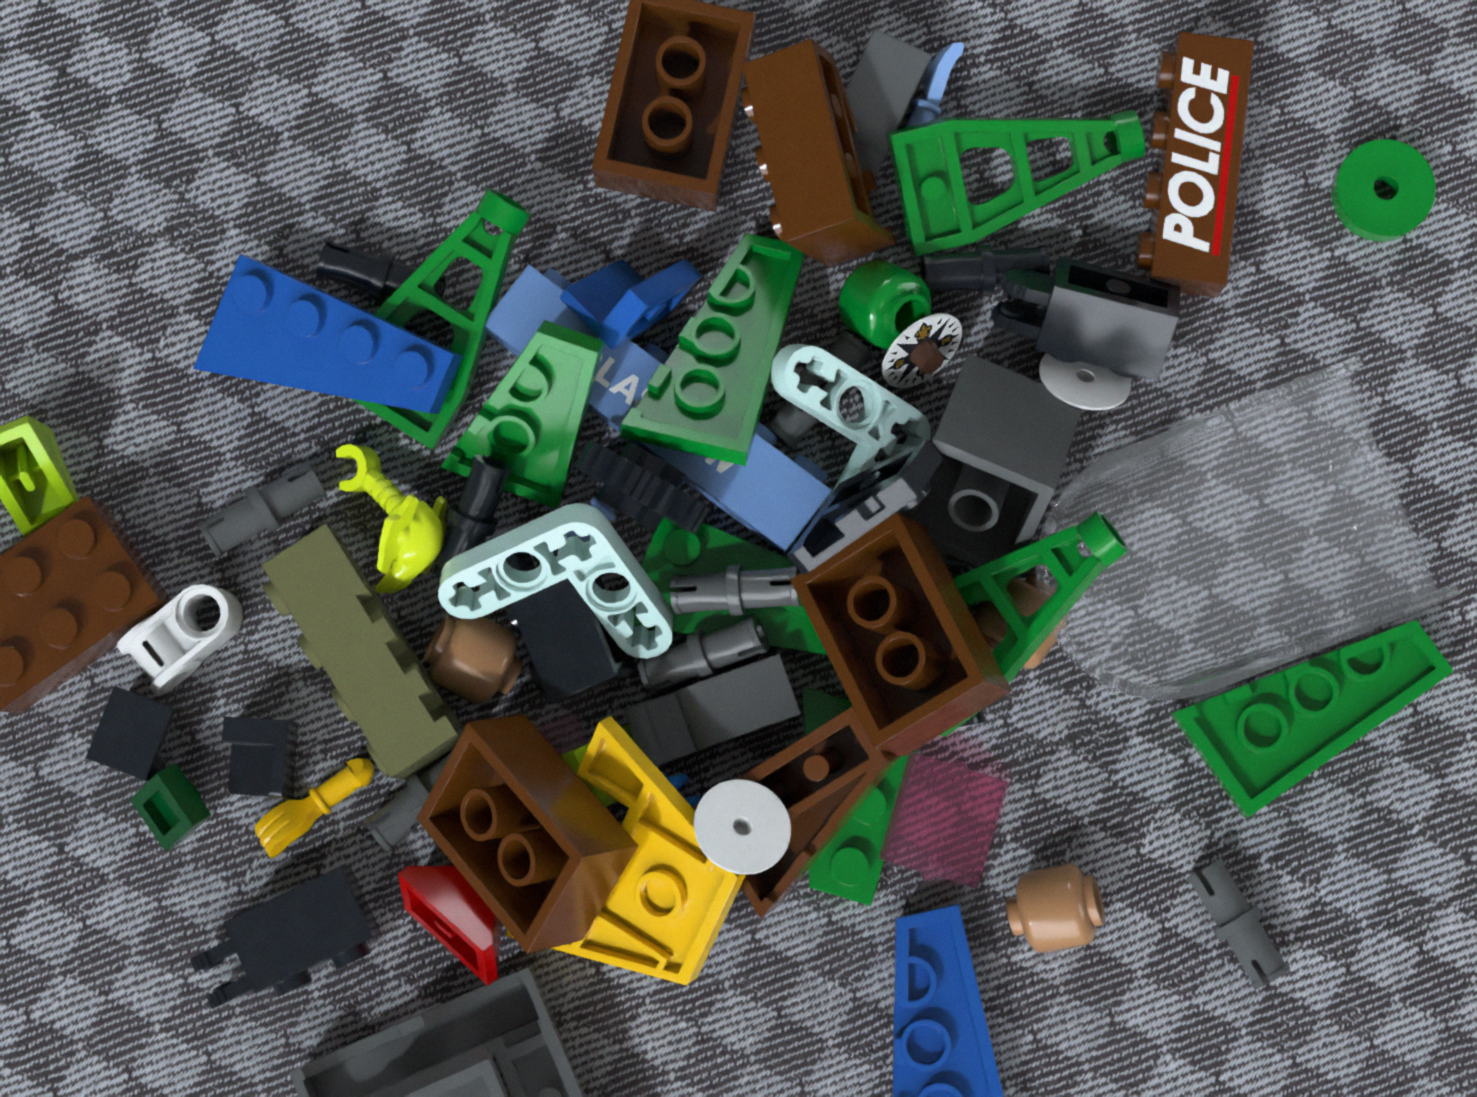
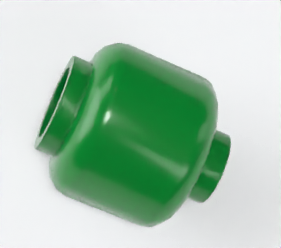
(882, 302)

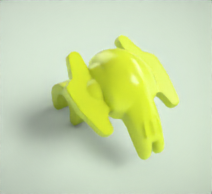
(410, 533)

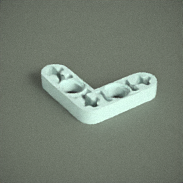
(870, 428)
(578, 562)

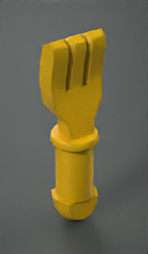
(296, 817)

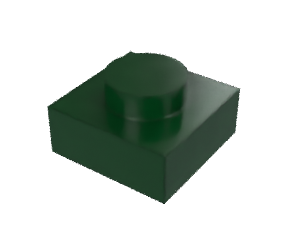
(170, 807)

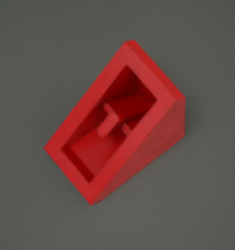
(454, 916)

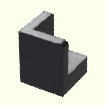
(131, 734)
(261, 756)

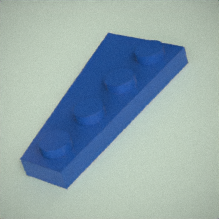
(313, 341)
(938, 1011)

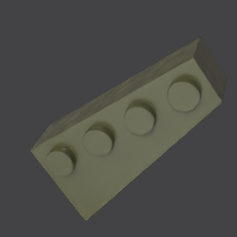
(363, 654)

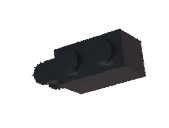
(1093, 316)
(565, 639)
(294, 934)

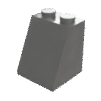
(1000, 462)

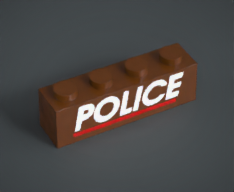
(1197, 162)

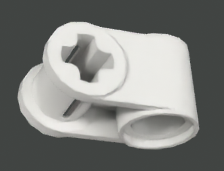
(173, 644)

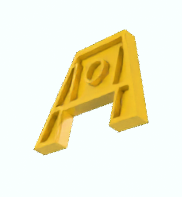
(670, 893)

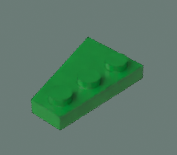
(536, 414)
(851, 860)

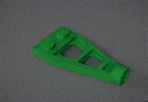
(933, 185)
(469, 326)
(1068, 566)

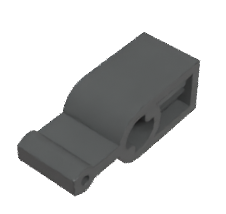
(883, 94)
(713, 711)

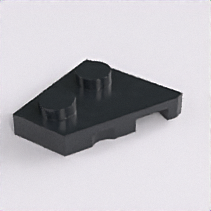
(866, 502)

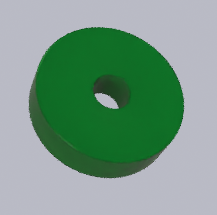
(1402, 170)

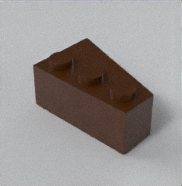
(811, 155)
(822, 787)

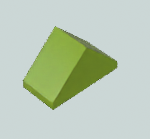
(33, 474)

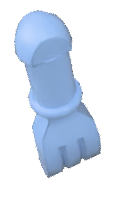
(934, 85)

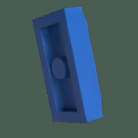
(623, 304)

